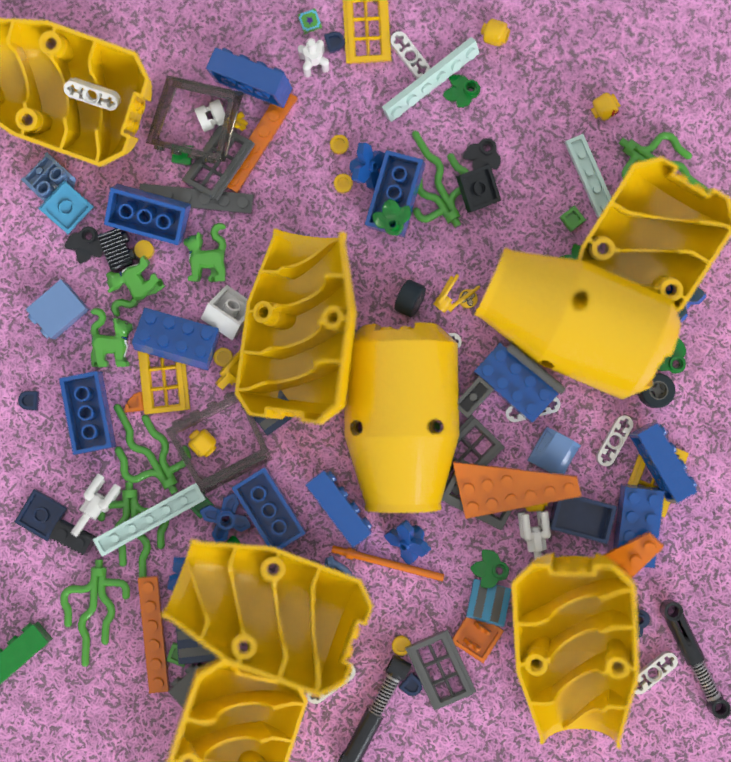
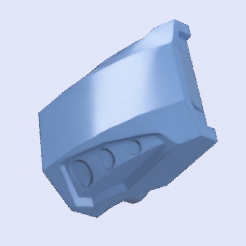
(47, 176)
(553, 451)

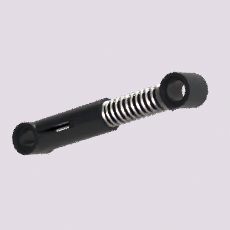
(694, 657)
(372, 717)

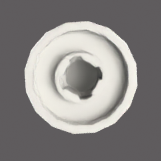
(217, 112)

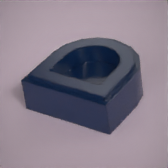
(335, 41)
(29, 400)
(411, 685)

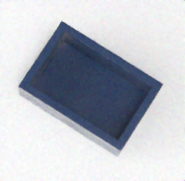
(583, 518)

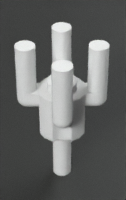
(313, 55)
(95, 502)
(536, 535)

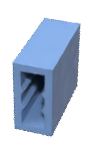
(57, 310)

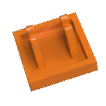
(477, 638)

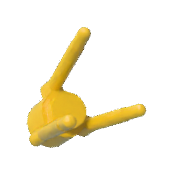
(443, 302)

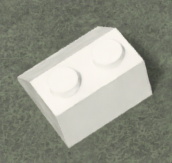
(226, 312)

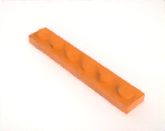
(261, 137)
(153, 634)

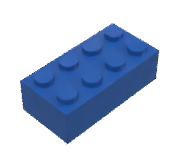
(249, 77)
(399, 181)
(147, 214)
(176, 339)
(516, 383)
(87, 412)
(663, 462)
(339, 508)
(269, 509)
(638, 513)

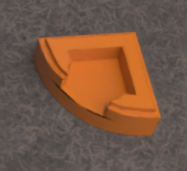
(135, 403)

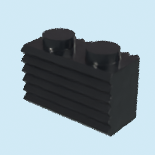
(117, 250)
(81, 543)

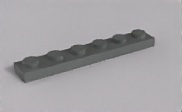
(227, 202)

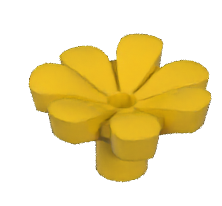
(240, 123)

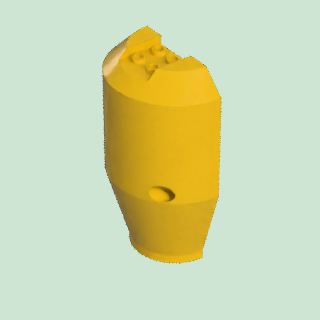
(34, 67)
(660, 230)
(581, 320)
(298, 330)
(398, 391)
(294, 620)
(576, 643)
(260, 715)

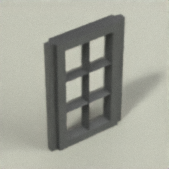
(229, 173)
(535, 368)
(484, 459)
(456, 502)
(456, 661)

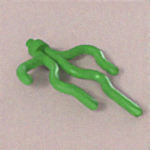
(642, 153)
(447, 205)
(161, 471)
(130, 505)
(97, 587)

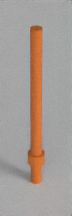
(350, 553)

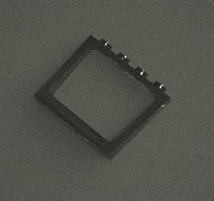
(171, 85)
(231, 472)

